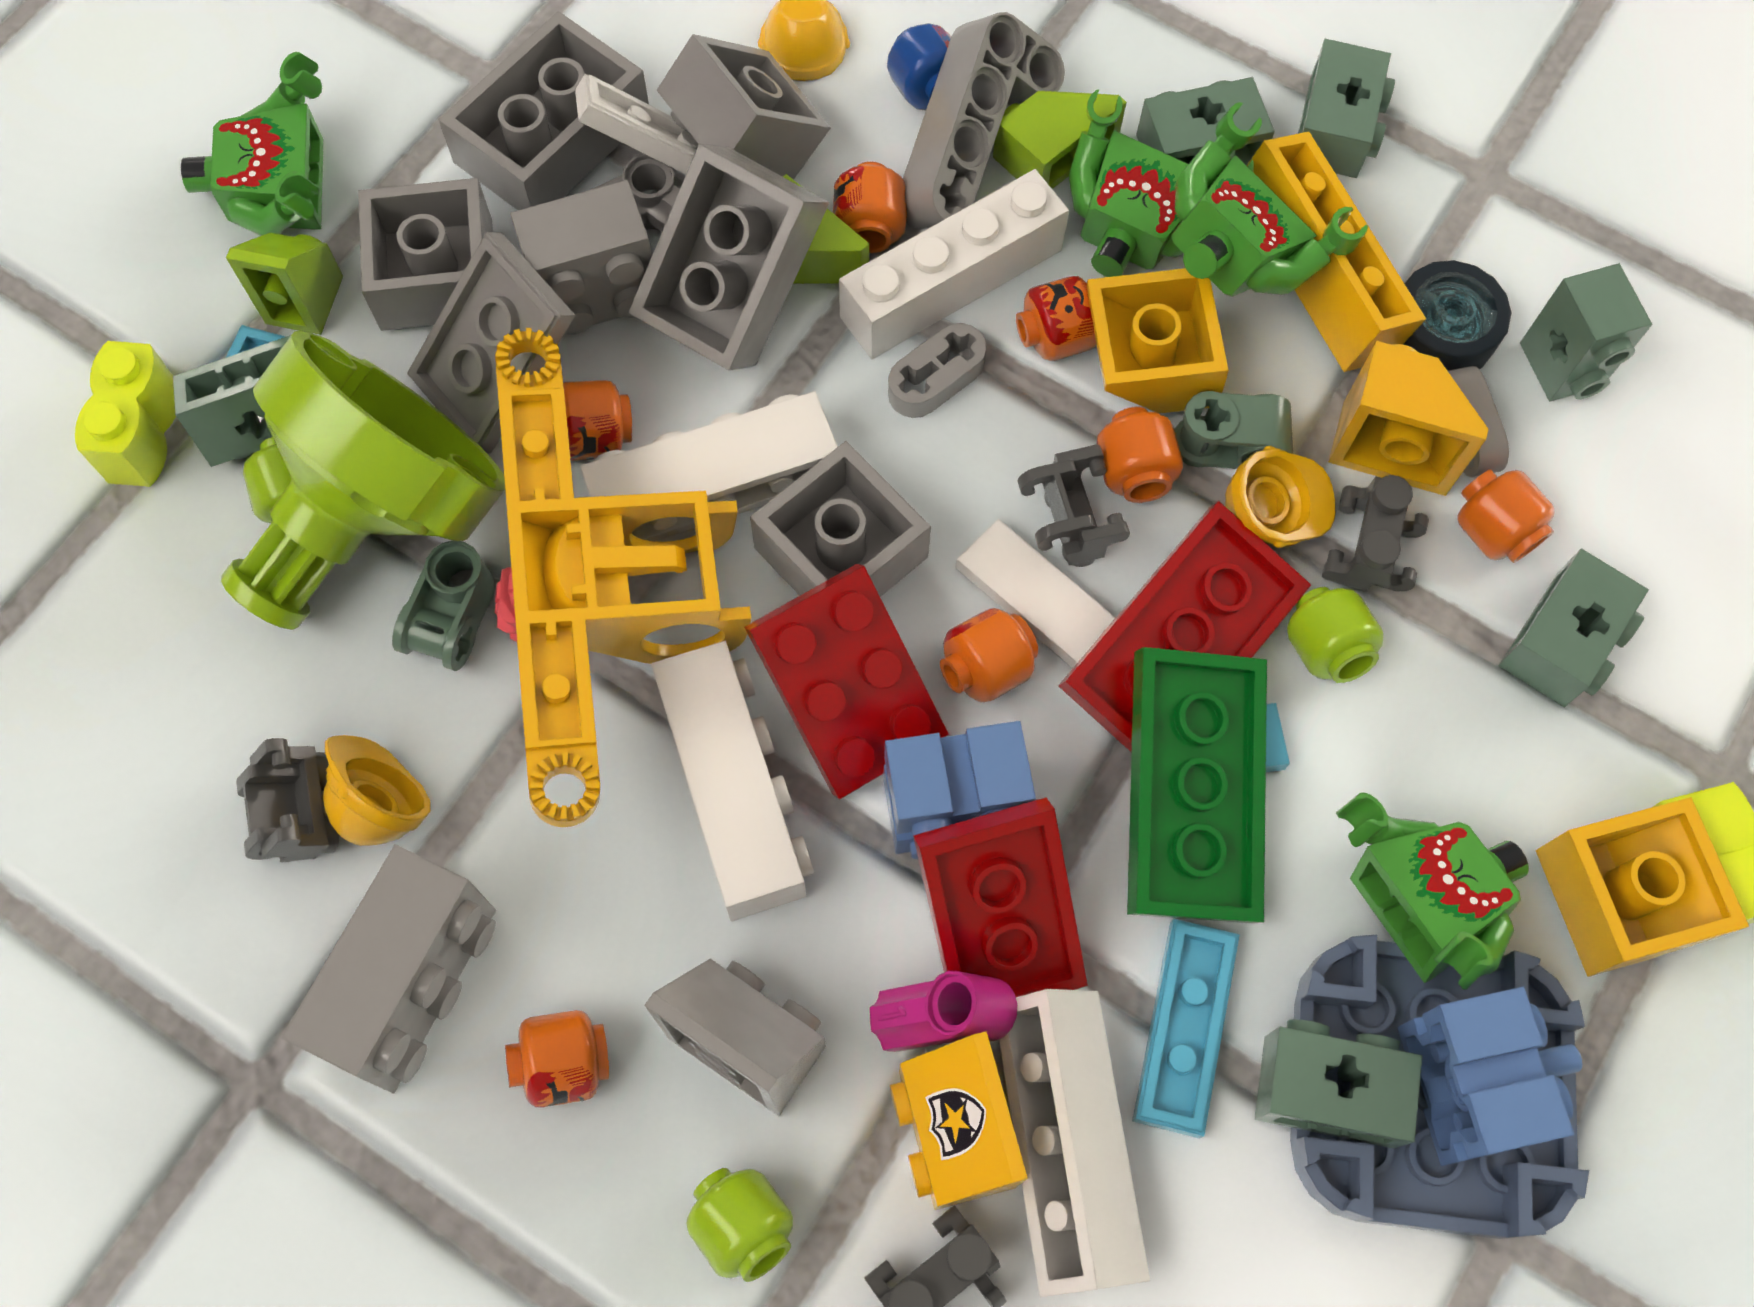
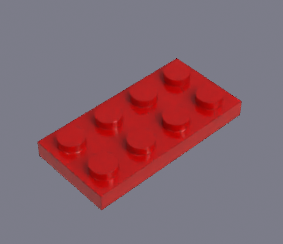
(1211, 596)

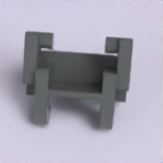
(1070, 507)
(1379, 538)
(286, 803)
(945, 1273)

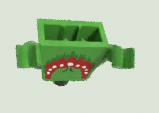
(268, 159)
(1124, 196)
(1241, 229)
(1436, 889)

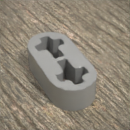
(931, 362)
(1495, 450)

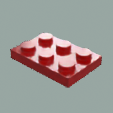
(844, 677)
(1003, 899)

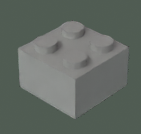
(742, 102)
(418, 247)
(588, 251)
(837, 519)

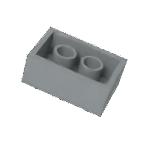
(522, 119)
(727, 256)
(393, 971)

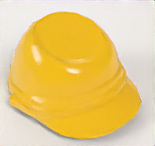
(805, 38)
(1282, 497)
(370, 792)

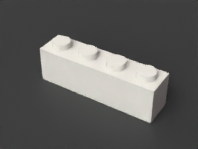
(952, 263)
(731, 459)
(730, 780)
(1072, 1145)

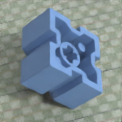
(953, 779)
(1487, 1078)

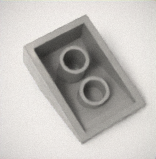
(739, 1031)

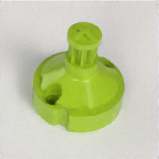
(360, 464)

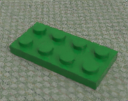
(1197, 786)

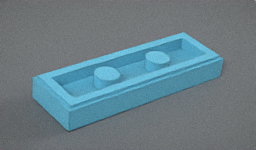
(1186, 1029)

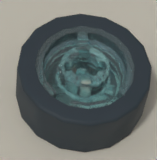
(1470, 298)

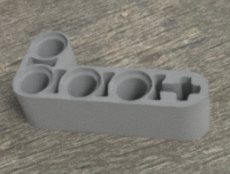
(983, 70)

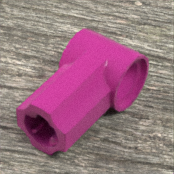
(942, 1011)

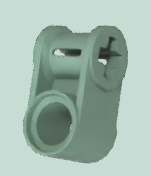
(1233, 428)
(445, 618)

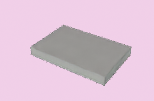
(458, 356)

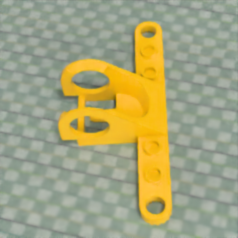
(574, 573)

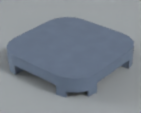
(1509, 1194)

